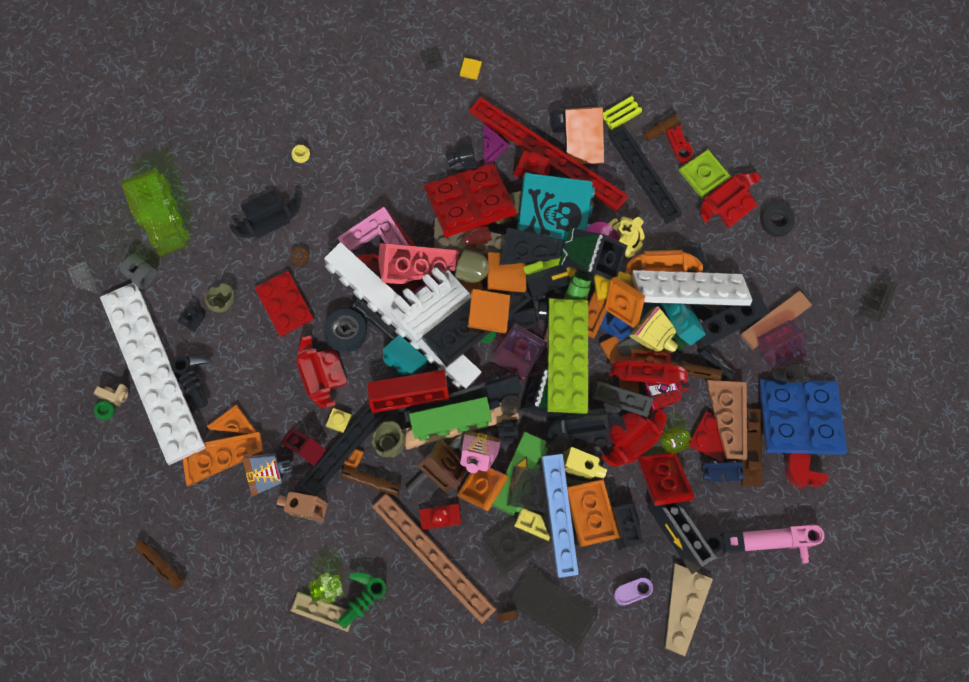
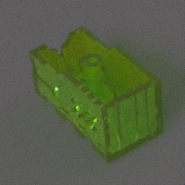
(156, 211)

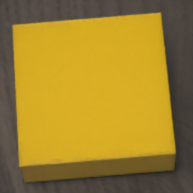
(470, 68)

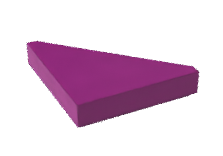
(493, 145)

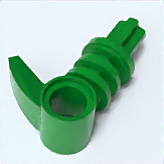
(356, 609)

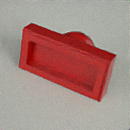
(440, 517)

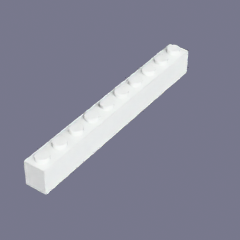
(381, 299)

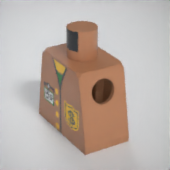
(303, 506)

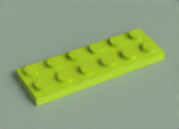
(567, 356)

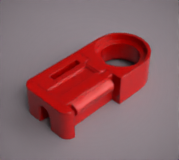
(679, 143)

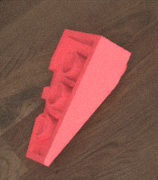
(408, 263)

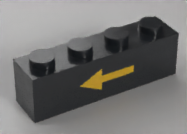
(550, 282)
(683, 535)

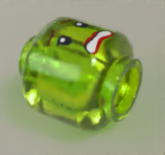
(675, 440)

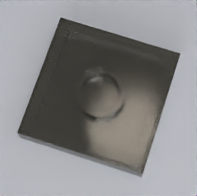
(527, 489)

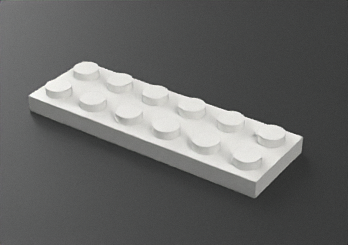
(692, 287)

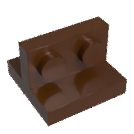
(443, 466)

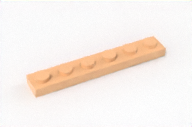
(496, 415)

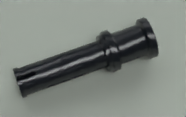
(361, 307)

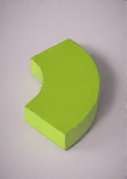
(540, 265)

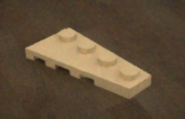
(685, 607)

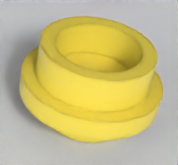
(300, 153)

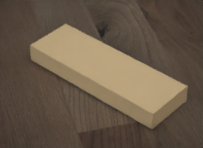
(318, 611)

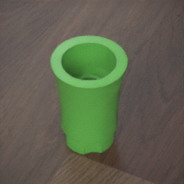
(578, 287)

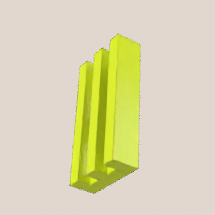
(630, 100)

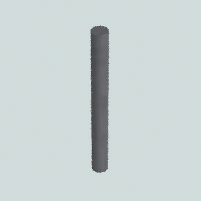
(422, 477)

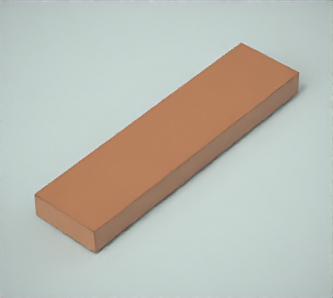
(786, 311)

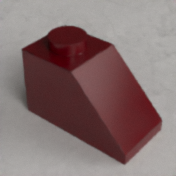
(303, 446)

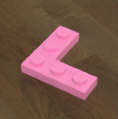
(377, 224)

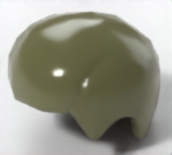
(220, 298)

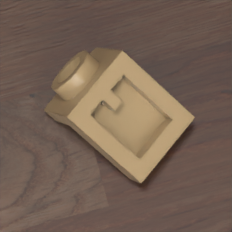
(115, 397)

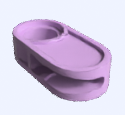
(629, 593)

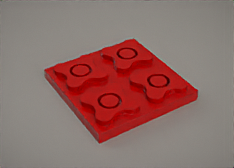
(469, 200)

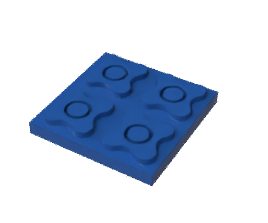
(802, 417)

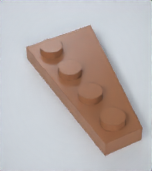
(730, 412)

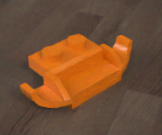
(664, 261)

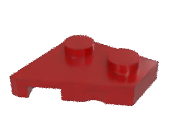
(707, 438)

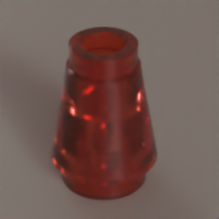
(478, 236)

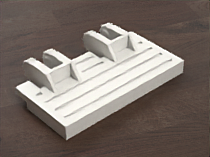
(429, 307)

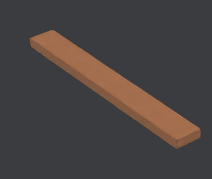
(434, 558)

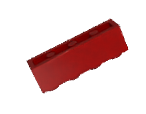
(408, 391)

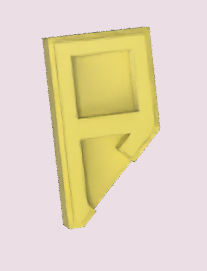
(532, 523)

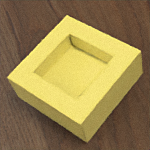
(338, 420)

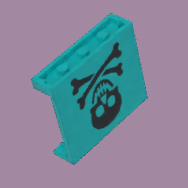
(554, 205)

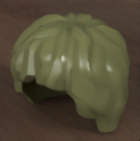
(388, 439)

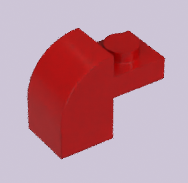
(798, 471)

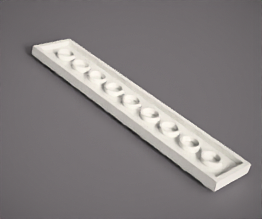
(152, 373)

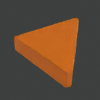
(232, 421)

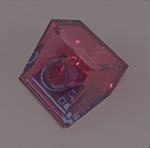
(782, 345)
(519, 351)

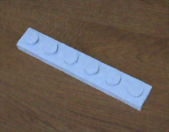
(559, 515)

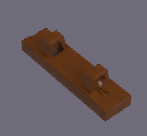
(753, 465)

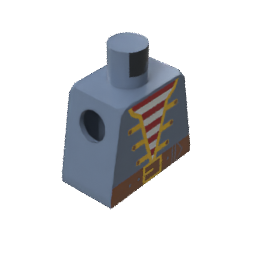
(264, 471)

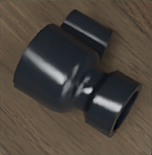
(463, 156)

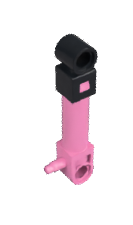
(789, 538)

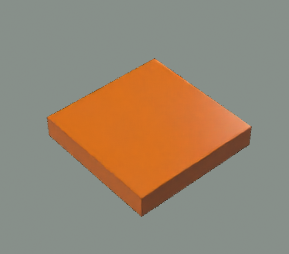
(505, 277)
(624, 302)
(488, 311)
(482, 488)

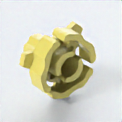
(628, 233)

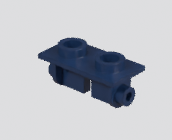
(713, 471)

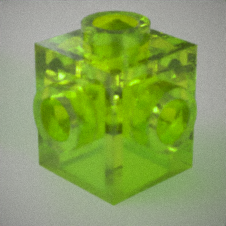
(326, 588)

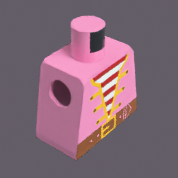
(479, 451)

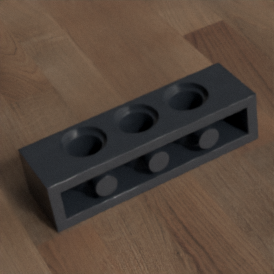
(722, 329)

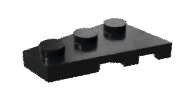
(528, 247)

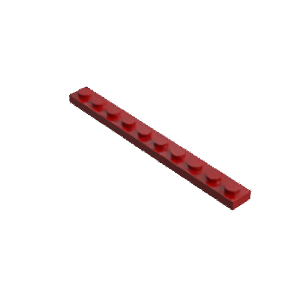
(558, 160)

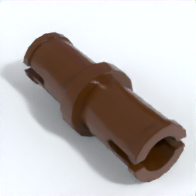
(661, 127)

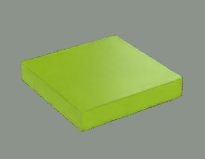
(704, 173)

